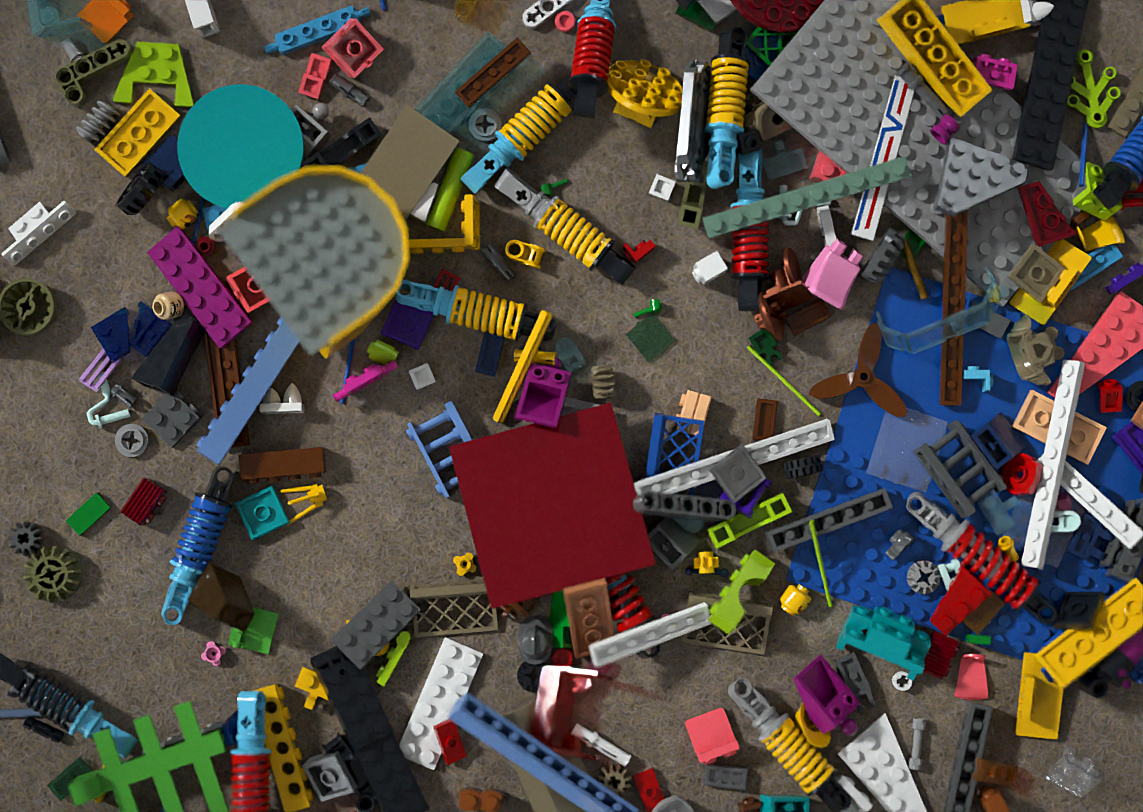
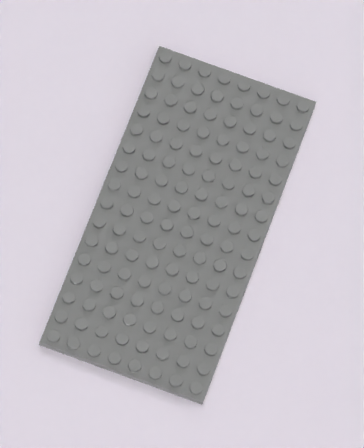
(835, 92)

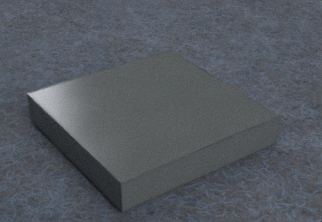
(737, 473)

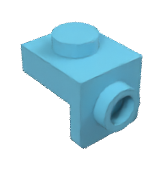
(975, 373)

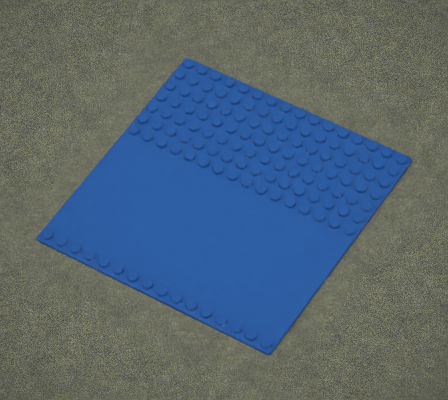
(855, 553)

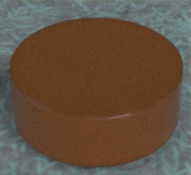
(1080, 219)

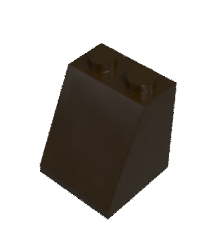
(223, 597)

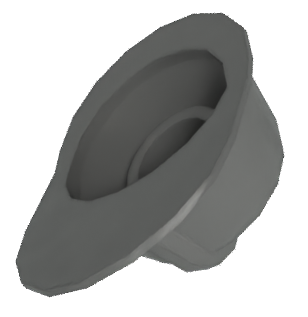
(535, 639)

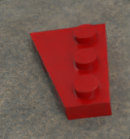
(961, 599)

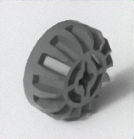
(883, 256)

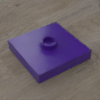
(407, 325)

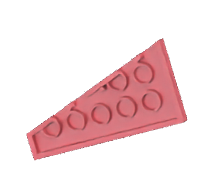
(1110, 341)

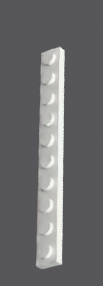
(761, 452)
(1053, 463)

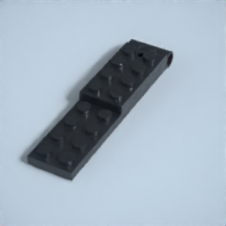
(368, 732)

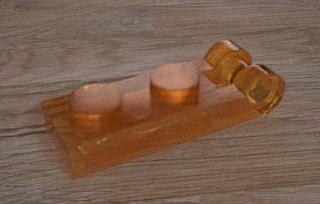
(995, 772)

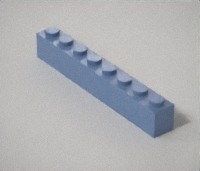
(248, 394)

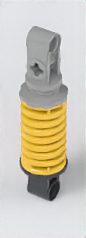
(565, 229)
(791, 744)

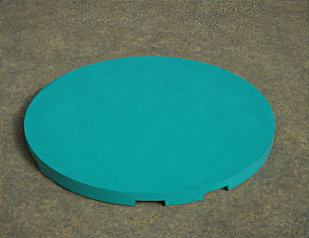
(238, 143)

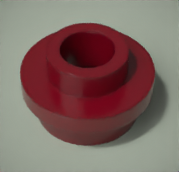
(211, 246)

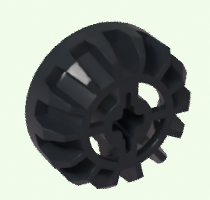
(140, 189)

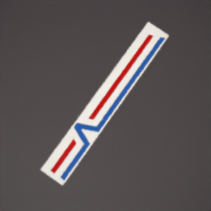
(885, 150)

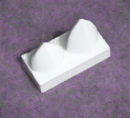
(1035, 11)
(291, 402)

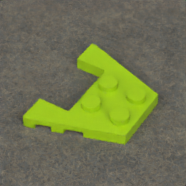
(155, 65)

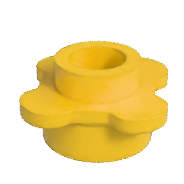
(470, 567)

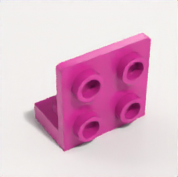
(996, 73)

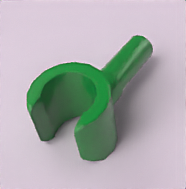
(547, 188)
(655, 307)

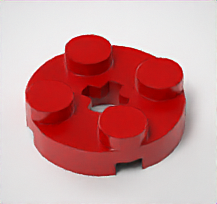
(1031, 476)

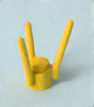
(316, 495)

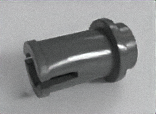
(123, 395)

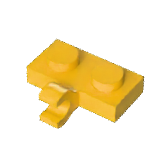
(309, 682)

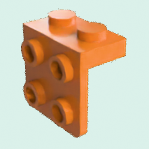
(106, 17)

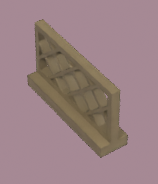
(448, 590)
(751, 608)

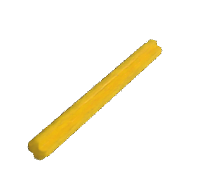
(522, 366)

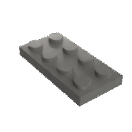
(375, 625)

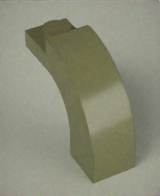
(693, 201)

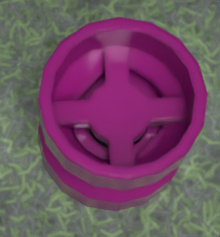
(945, 129)

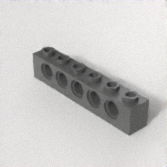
(828, 519)
(968, 749)

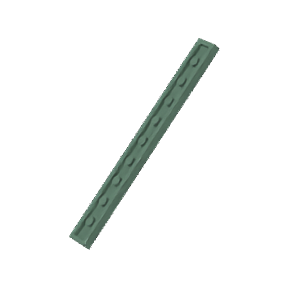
(806, 197)

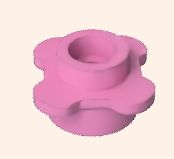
(207, 655)

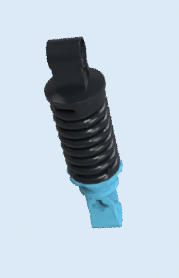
(57, 705)

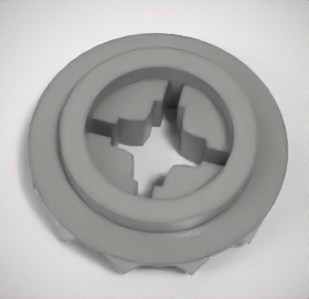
(478, 117)
(126, 432)
(914, 574)

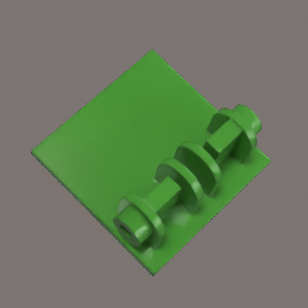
(258, 633)

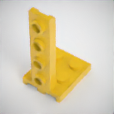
(469, 227)

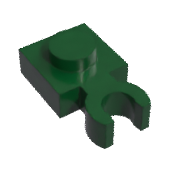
(763, 343)

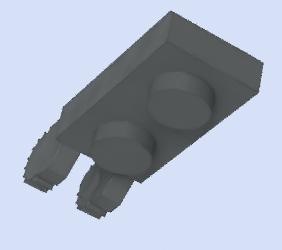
(854, 678)

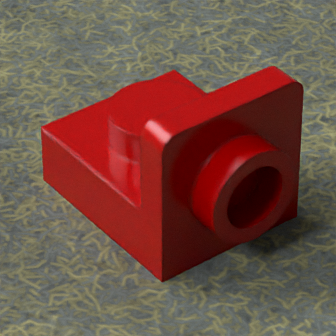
(642, 250)
(1110, 396)

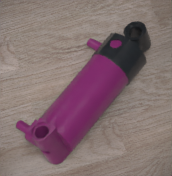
(1113, 668)

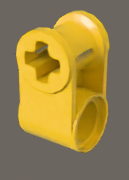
(526, 254)

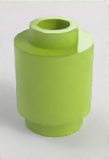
(382, 352)

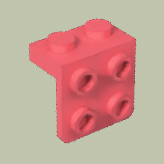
(711, 736)

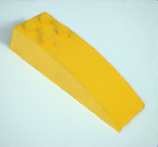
(934, 54)

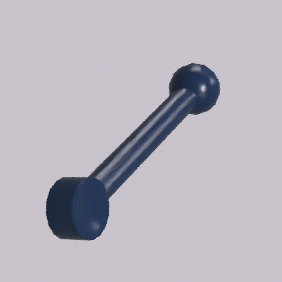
(724, 572)

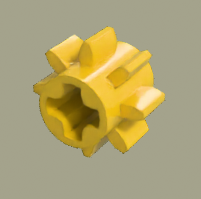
(706, 562)

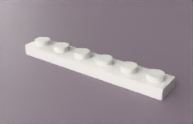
(1099, 506)
(650, 634)

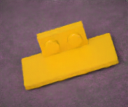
(982, 19)
(1074, 263)
(1038, 702)

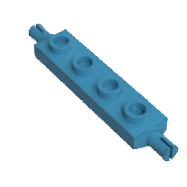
(314, 30)

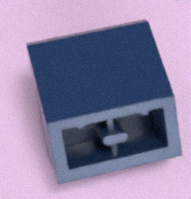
(997, 441)

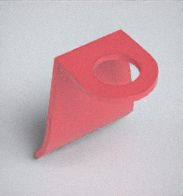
(972, 678)

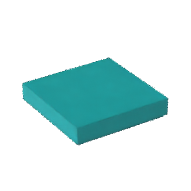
(262, 513)

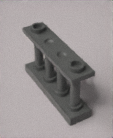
(939, 471)

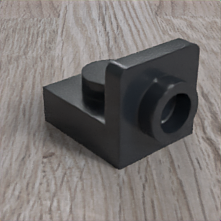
(748, 142)

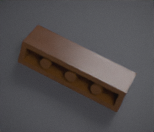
(282, 463)

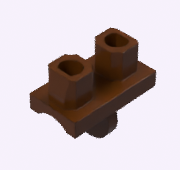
(523, 608)

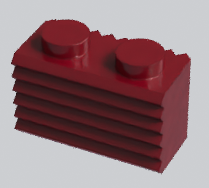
(144, 502)
(939, 655)

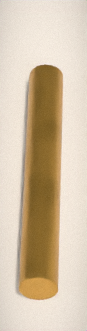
(914, 270)

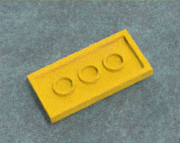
(137, 133)

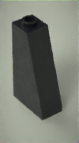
(170, 357)

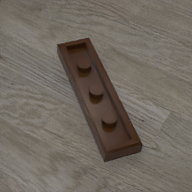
(493, 72)

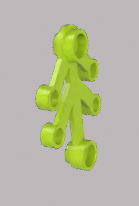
(1092, 92)

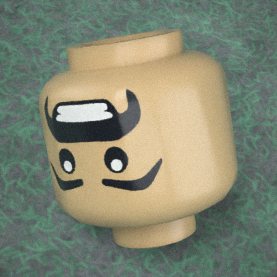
(168, 305)

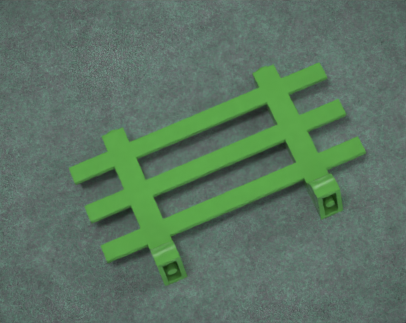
(156, 762)

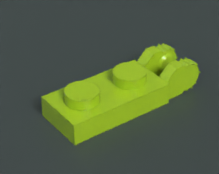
(394, 656)

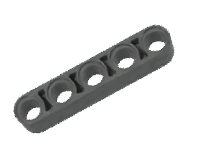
(676, 509)

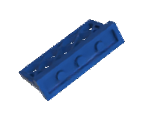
(658, 440)

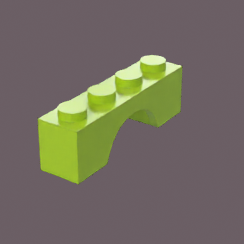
(739, 524)
(729, 610)

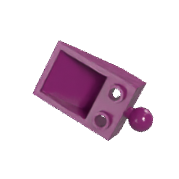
(544, 394)
(825, 695)

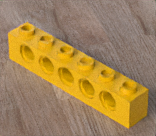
(290, 800)

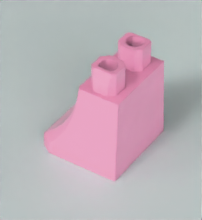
(833, 273)

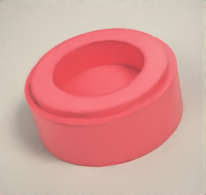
(565, 21)

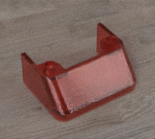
(555, 708)

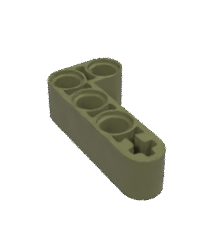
(95, 70)

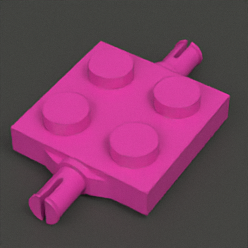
(371, 374)

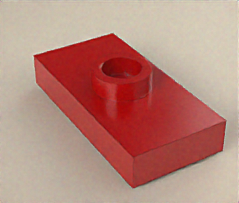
(449, 741)
(648, 789)

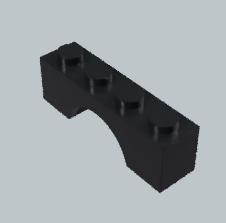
(345, 147)

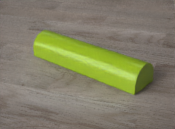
(449, 190)

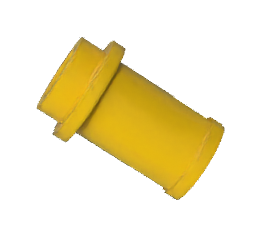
(1006, 544)

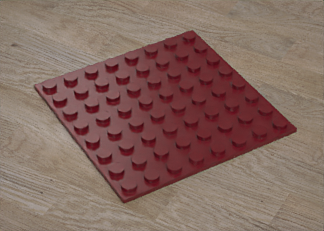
(551, 506)

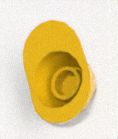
(810, 730)

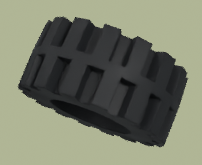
(803, 467)

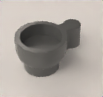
(900, 542)

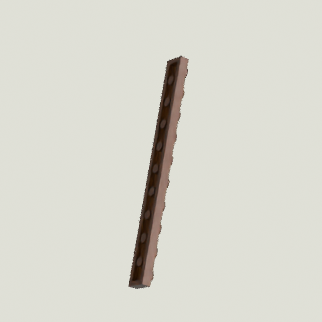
(952, 303)

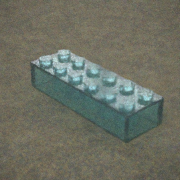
(442, 103)

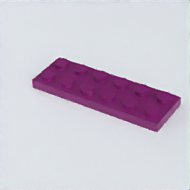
(200, 287)

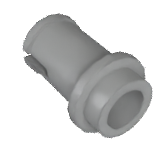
(72, 50)

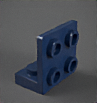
(167, 160)

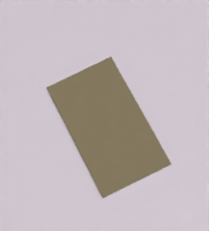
(409, 159)

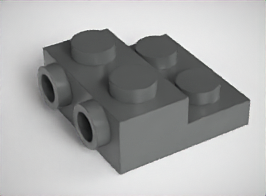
(172, 417)
(329, 776)

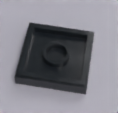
(1079, 610)

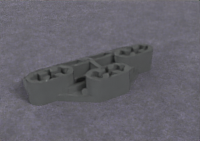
(693, 139)

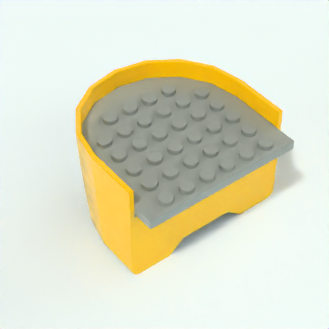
(322, 252)

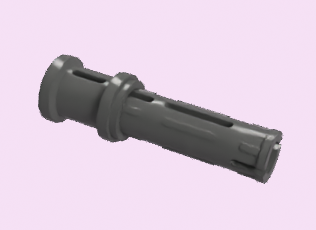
(916, 82)

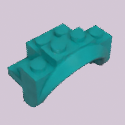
(887, 637)

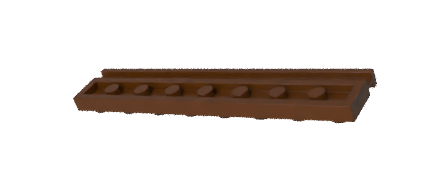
(224, 375)

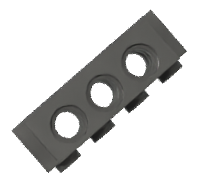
(1126, 561)

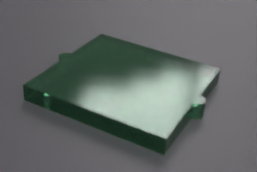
(650, 337)

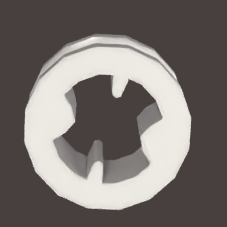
(906, 686)

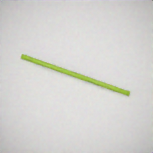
(784, 381)
(820, 563)

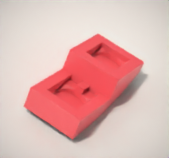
(315, 75)

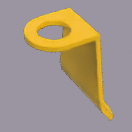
(1101, 234)

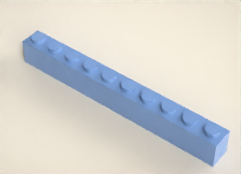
(535, 757)

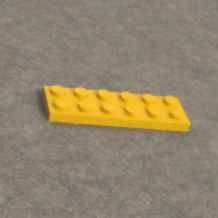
(1081, 649)

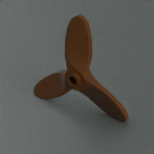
(876, 389)

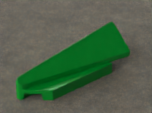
(559, 622)

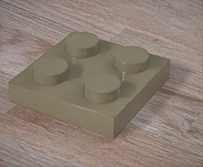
(1036, 273)

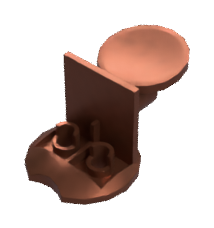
(786, 293)

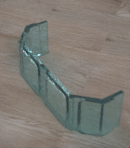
(945, 328)

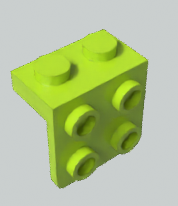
(1087, 200)

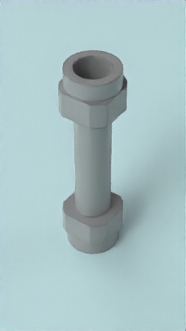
(918, 725)

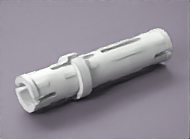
(605, 747)

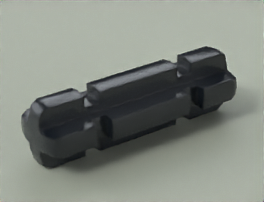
(43, 729)

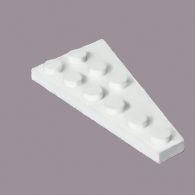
(882, 767)

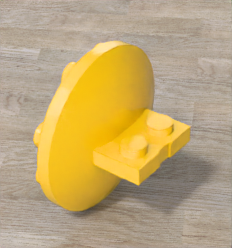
(643, 94)

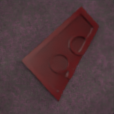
(1043, 216)

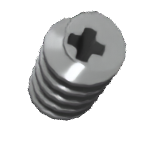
(97, 122)

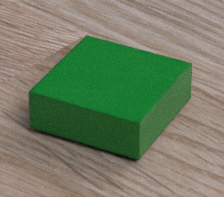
(978, 639)

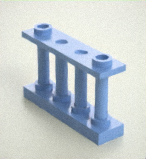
(458, 432)

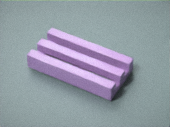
(92, 366)

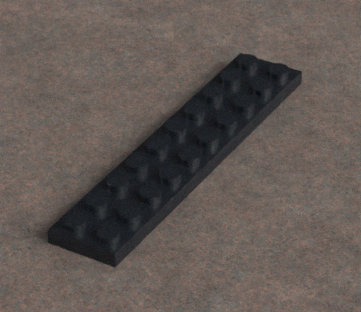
(1049, 84)

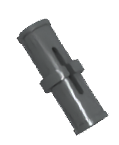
(349, 90)
(498, 262)

